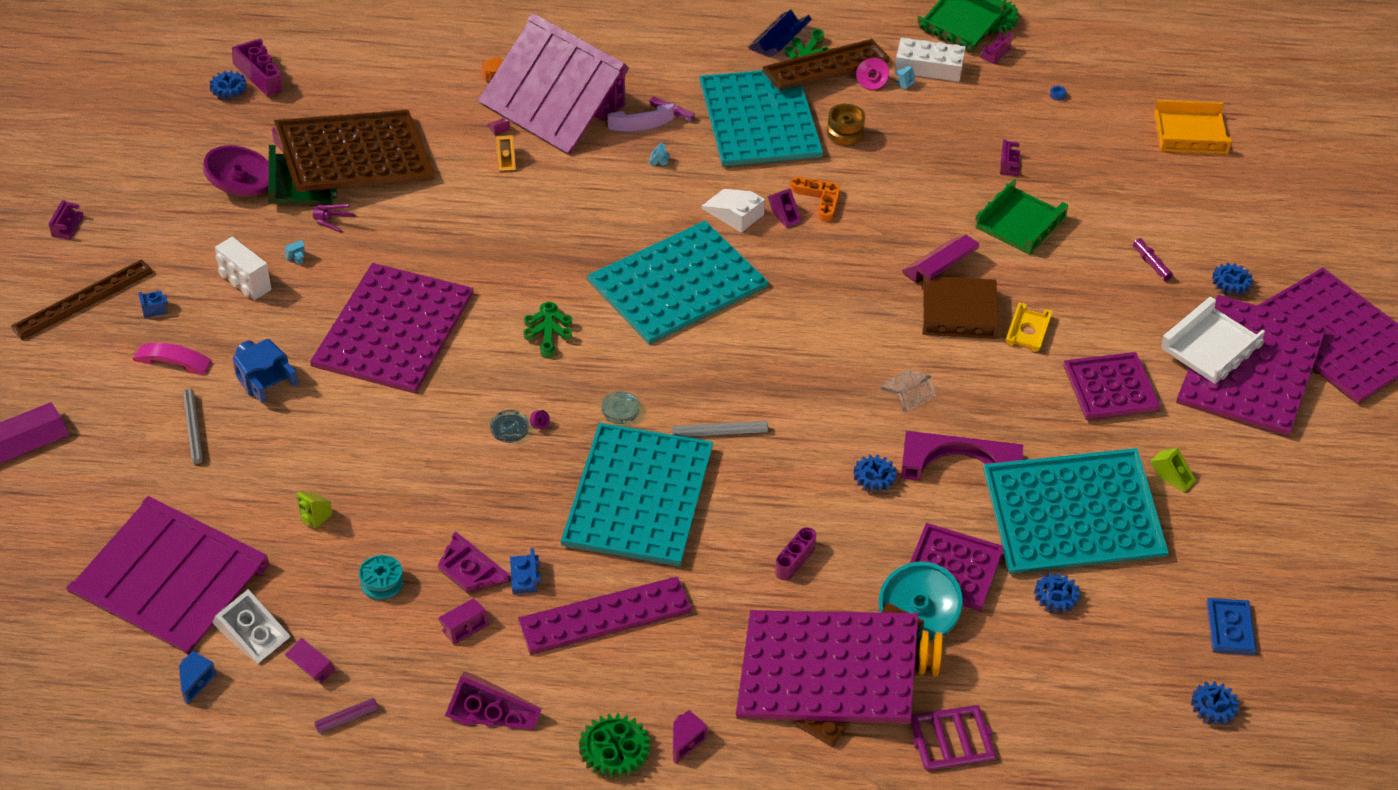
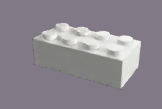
(931, 59)

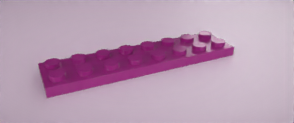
(604, 615)

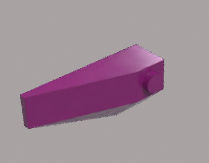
(489, 705)

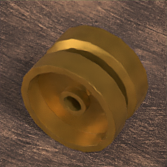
(846, 124)

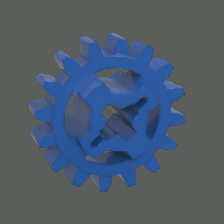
(228, 85)
(1232, 279)
(874, 473)
(1056, 593)
(1224, 708)

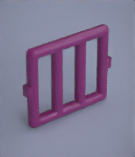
(948, 761)

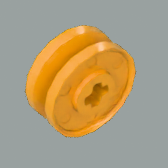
(930, 653)

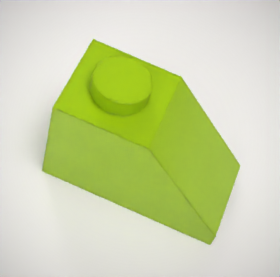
(1173, 469)

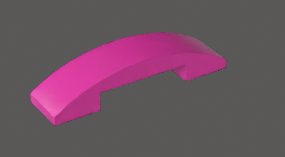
(174, 354)

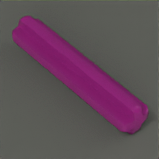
(678, 111)
(346, 715)

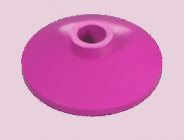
(869, 67)

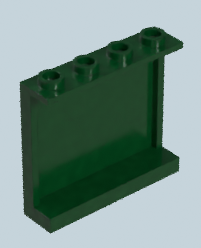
(282, 189)

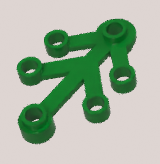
(817, 37)
(548, 311)

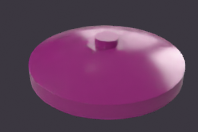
(236, 170)

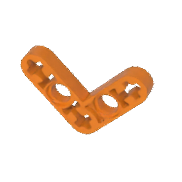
(798, 185)

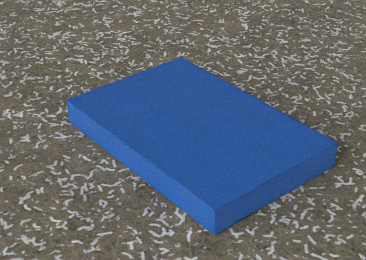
(1231, 626)

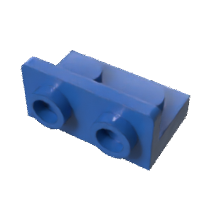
(524, 573)

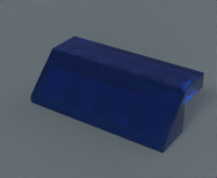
(779, 33)

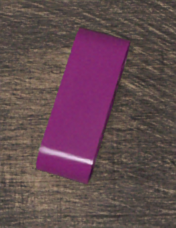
(795, 553)

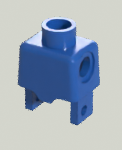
(261, 367)

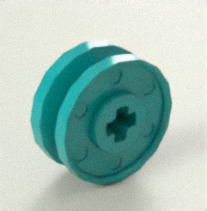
(381, 577)

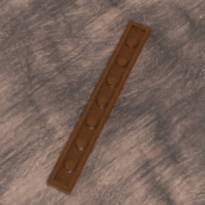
(81, 299)

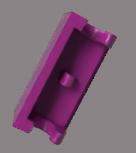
(997, 49)
(1010, 158)
(65, 220)
(464, 621)
(311, 661)

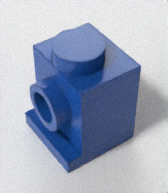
(153, 303)

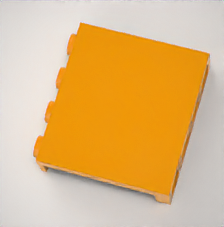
(1191, 127)

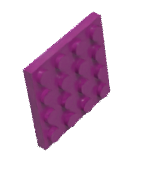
(1111, 386)
(965, 557)

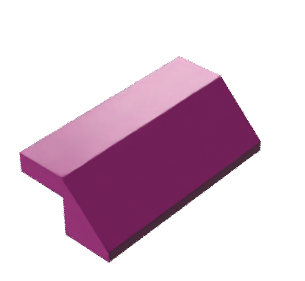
(941, 258)
(30, 431)

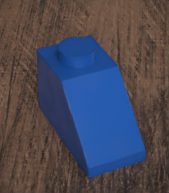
(195, 675)

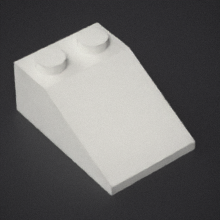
(736, 208)
(250, 627)

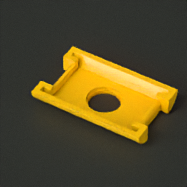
(1028, 318)

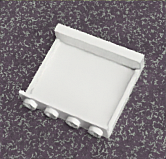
(1210, 342)

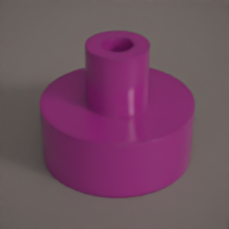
(539, 419)

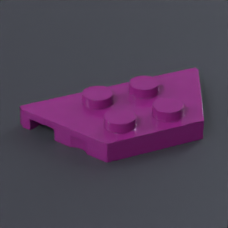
(469, 566)

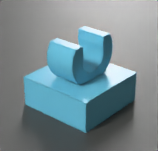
(906, 77)
(659, 155)
(295, 251)

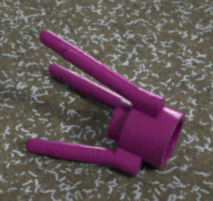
(322, 213)

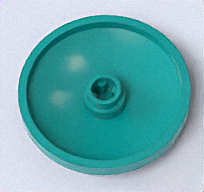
(926, 591)

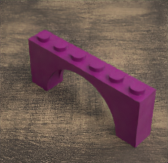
(924, 448)

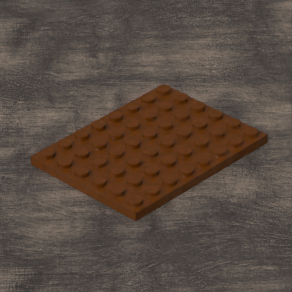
(353, 150)

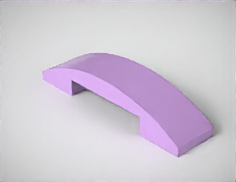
(641, 121)

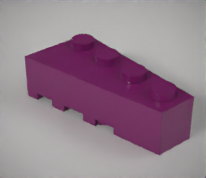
(257, 66)

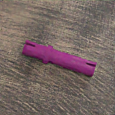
(1148, 254)

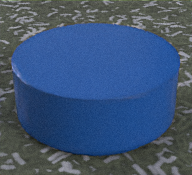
(1058, 93)

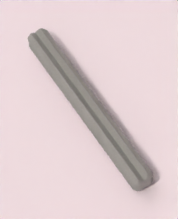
(193, 428)
(720, 429)

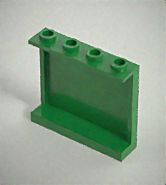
(962, 20)
(1019, 218)

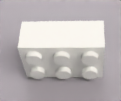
(242, 268)

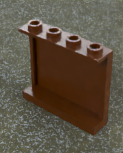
(960, 307)

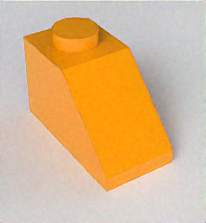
(505, 153)

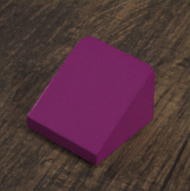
(499, 126)

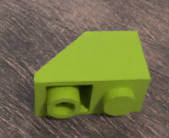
(313, 508)

